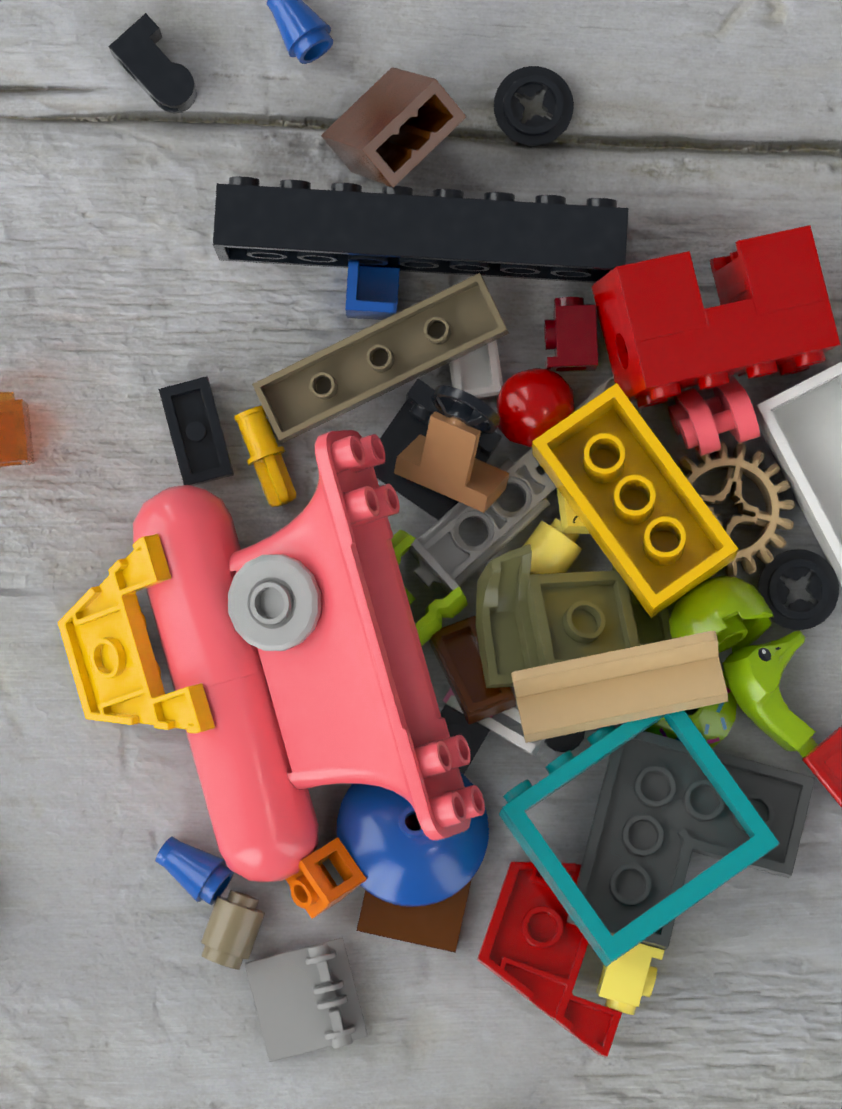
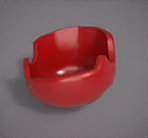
(533, 404)

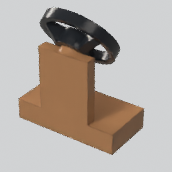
(448, 452)

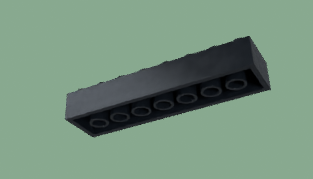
(419, 232)

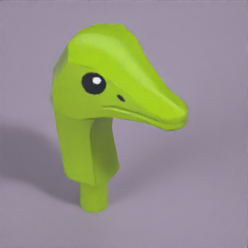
(754, 681)

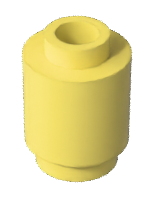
(552, 549)

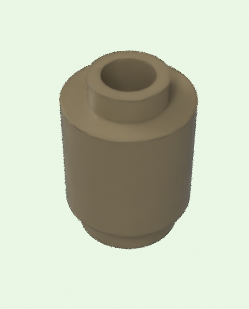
(232, 929)

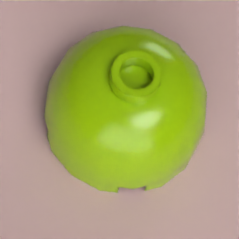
(722, 606)

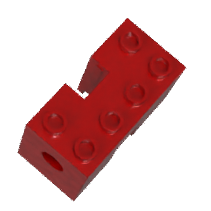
(767, 319)

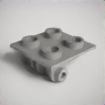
(306, 1000)

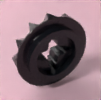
(526, 84)
(822, 587)

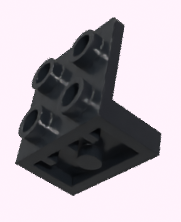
(406, 427)

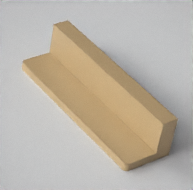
(619, 686)

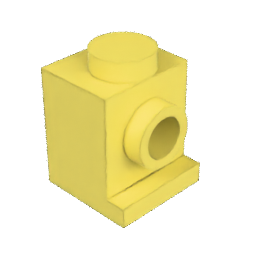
(629, 978)

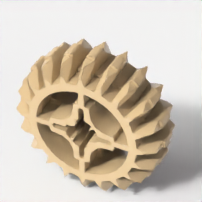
(768, 520)

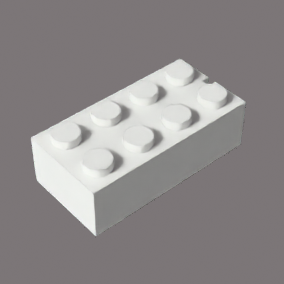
(806, 441)

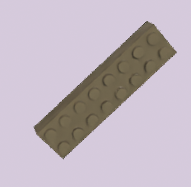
(380, 358)

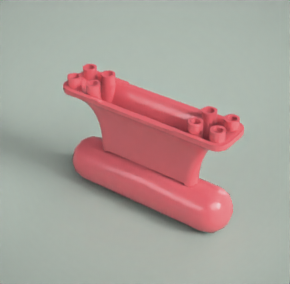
(327, 711)

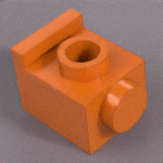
(313, 885)

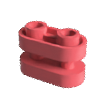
(702, 420)

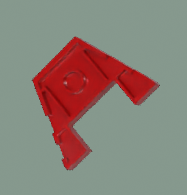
(542, 955)

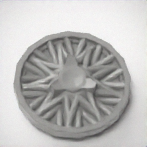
(274, 602)

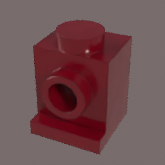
(571, 336)

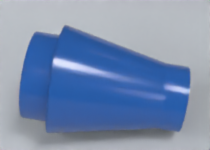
(301, 29)
(195, 870)

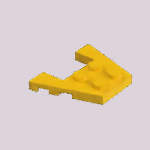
(114, 654)

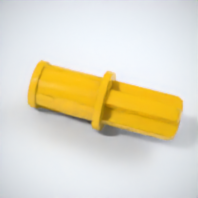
(266, 456)

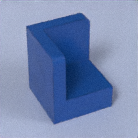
(371, 291)

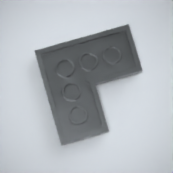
(661, 810)

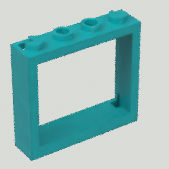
(567, 768)

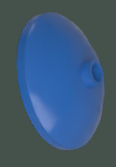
(405, 863)

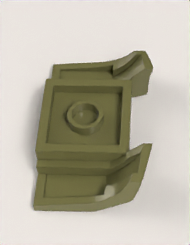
(554, 616)

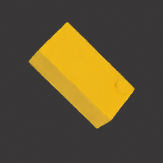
(634, 500)

